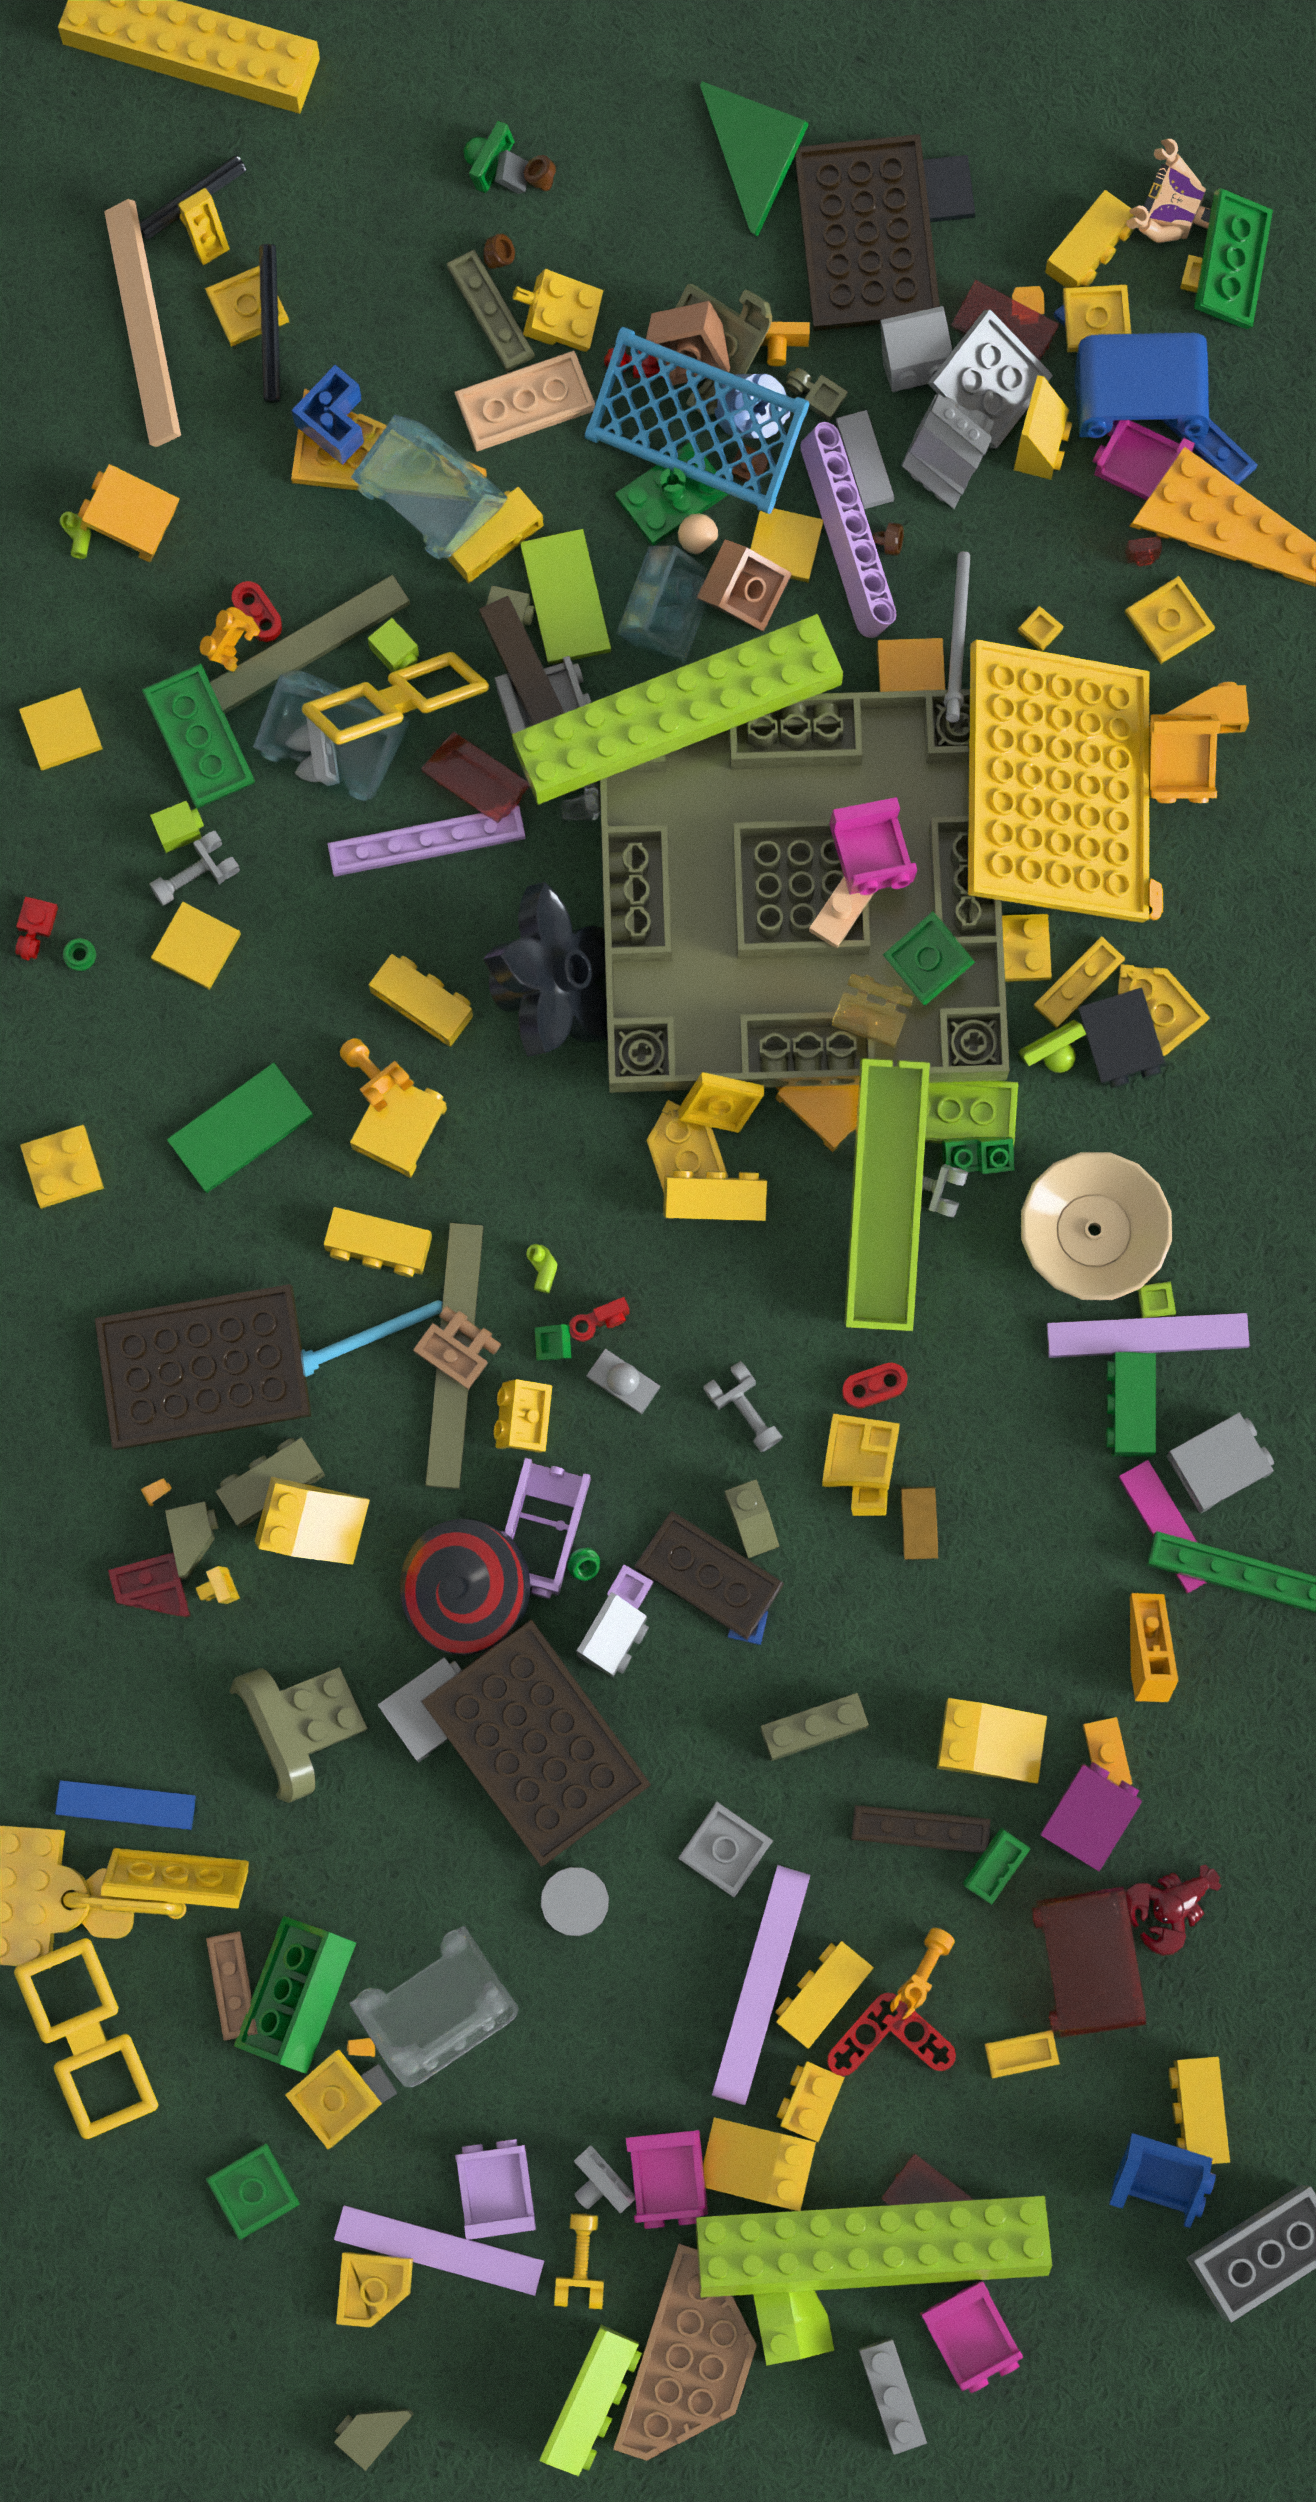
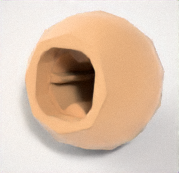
(697, 533)

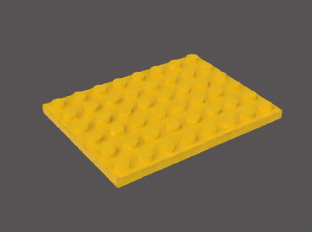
(1058, 782)

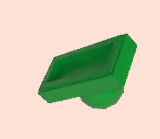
(484, 155)

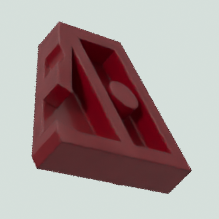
(151, 1586)

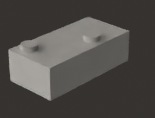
(1259, 2254)

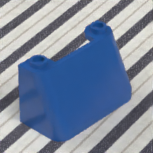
(1142, 380)

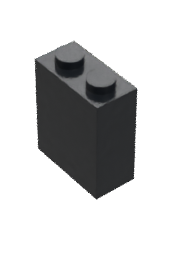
(1122, 1038)

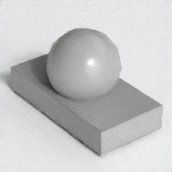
(623, 1381)

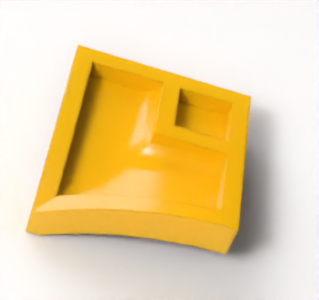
(860, 1452)

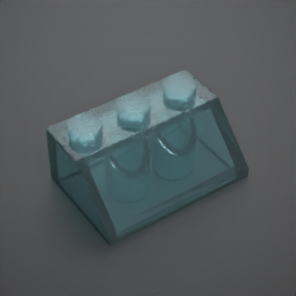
(664, 603)

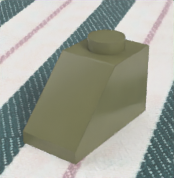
(751, 1518)
(191, 1535)
(370, 2433)

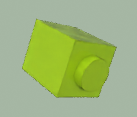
(393, 646)
(177, 826)

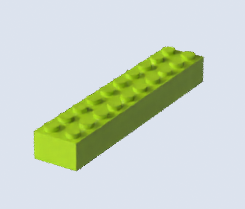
(677, 709)
(873, 2246)

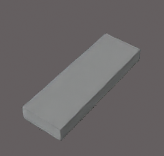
(865, 459)

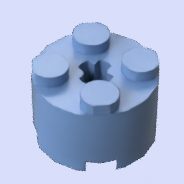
(761, 410)

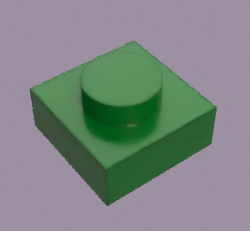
(552, 1342)

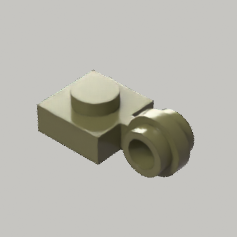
(823, 396)

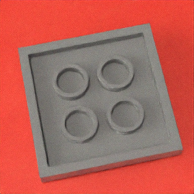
(990, 374)

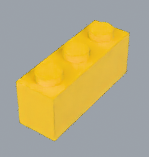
(1090, 242)
(499, 536)
(421, 999)
(715, 1196)
(377, 1242)
(822, 1993)
(1200, 2107)

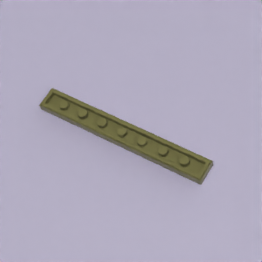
(309, 643)
(449, 1396)

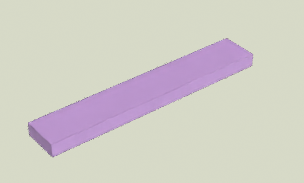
(423, 842)
(1148, 1335)
(439, 2250)

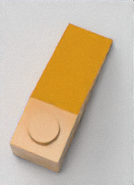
(1225, 701)
(1151, 1649)

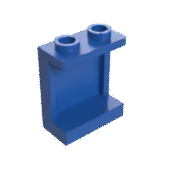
(1163, 2177)

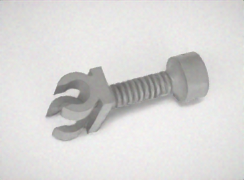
(164, 888)
(952, 1175)
(765, 1436)

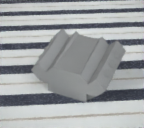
(948, 448)

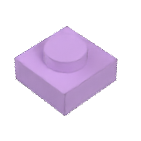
(631, 1586)

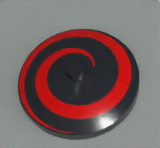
(464, 1586)

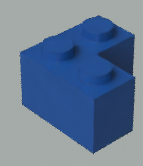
(325, 411)

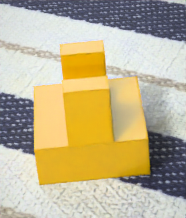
(220, 1586)

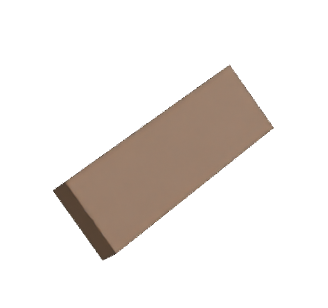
(230, 1983)

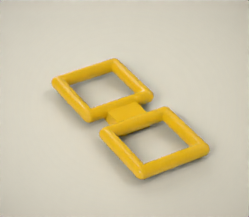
(395, 699)
(86, 2038)

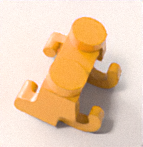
(228, 630)

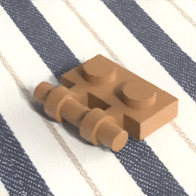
(452, 1356)

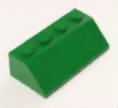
(295, 1994)

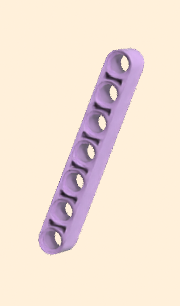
(848, 530)
(761, 1985)

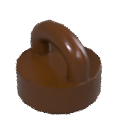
(540, 172)
(498, 251)
(891, 538)

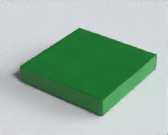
(928, 958)
(253, 2191)

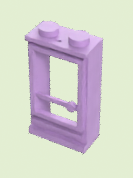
(554, 1486)

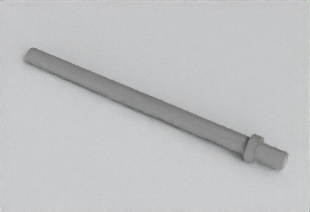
(954, 699)

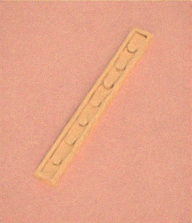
(142, 323)

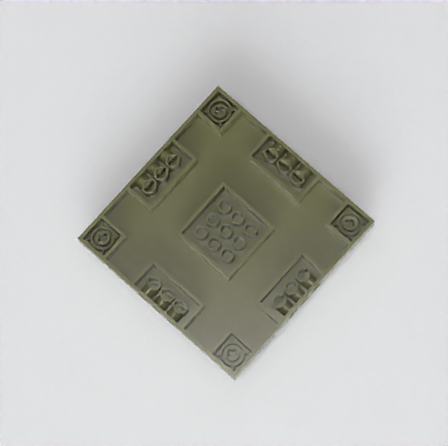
(730, 859)

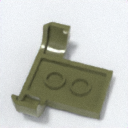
(741, 331)
(298, 1723)

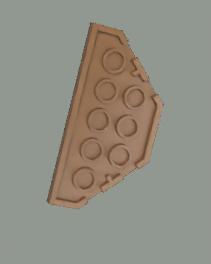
(689, 2365)

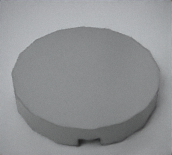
(574, 1901)

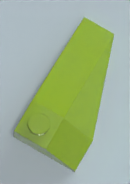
(792, 2326)

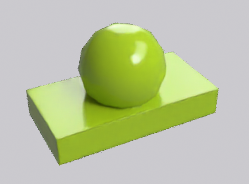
(1055, 1048)

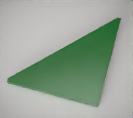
(756, 147)

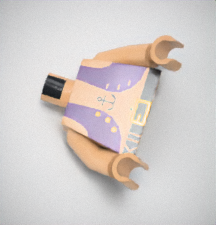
(1172, 201)

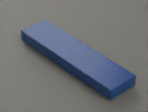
(125, 1805)

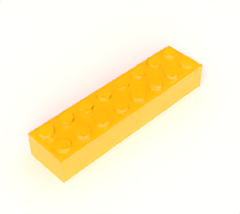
(196, 47)

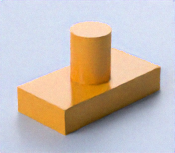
(783, 335)
(1107, 1748)

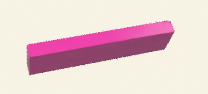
(1157, 1509)

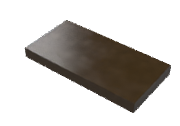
(709, 1575)

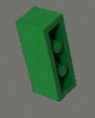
(1132, 1404)

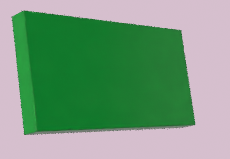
(1233, 259)
(198, 736)
(240, 1128)

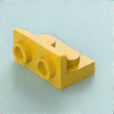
(523, 1415)
(811, 2100)

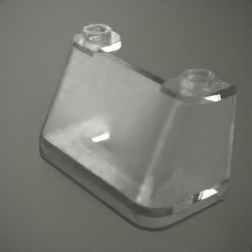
(437, 2011)

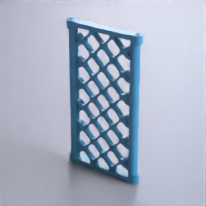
(595, 433)

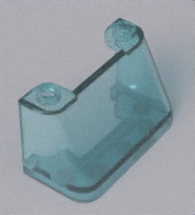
(428, 485)
(359, 762)

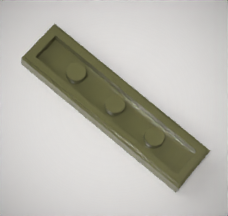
(490, 310)

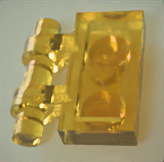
(868, 1018)

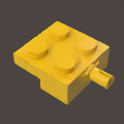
(560, 310)

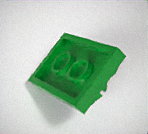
(665, 497)

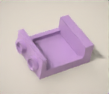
(495, 2190)

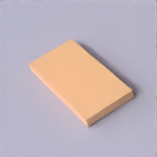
(525, 401)

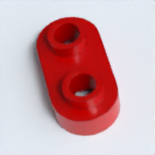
(260, 610)
(873, 1383)

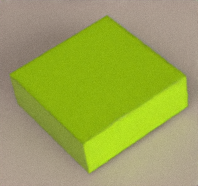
(1156, 1300)

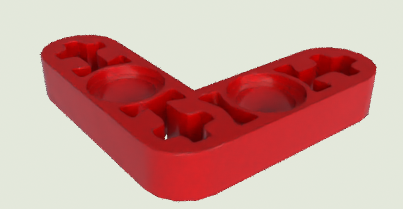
(896, 2026)

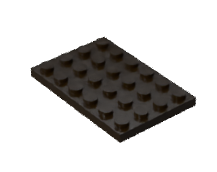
(866, 231)
(202, 1367)
(535, 1742)

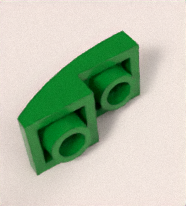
(979, 1154)

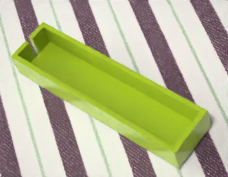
(886, 1194)

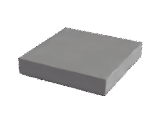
(725, 1849)

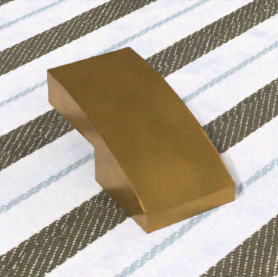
(919, 1522)

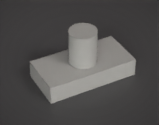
(602, 2182)

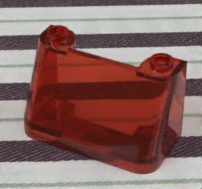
(1091, 1962)

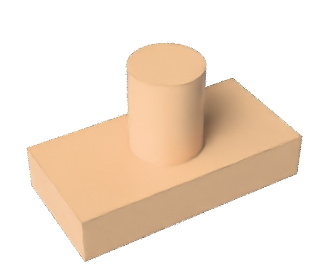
(838, 915)

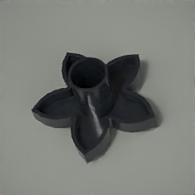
(550, 974)

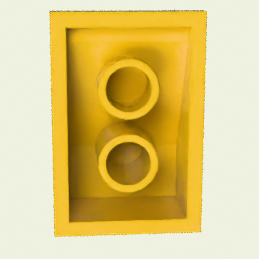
(1042, 432)
(311, 1522)
(991, 1741)
(757, 2164)

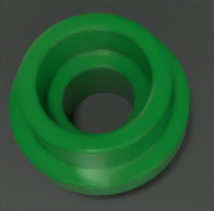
(77, 945)
(587, 1569)

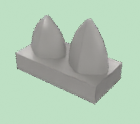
(322, 763)

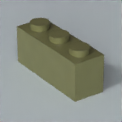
(246, 1494)
(814, 1727)

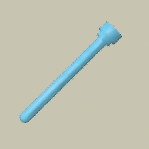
(312, 1359)

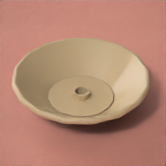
(1103, 1193)

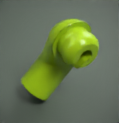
(81, 538)
(544, 1264)

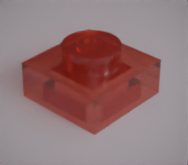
(1143, 550)

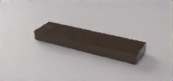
(920, 1829)

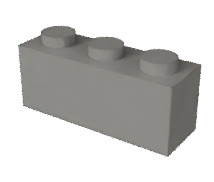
(892, 2396)

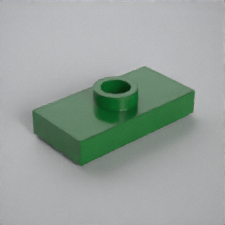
(996, 1866)

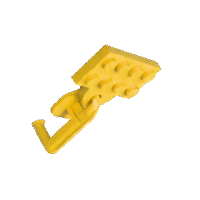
(39, 1889)

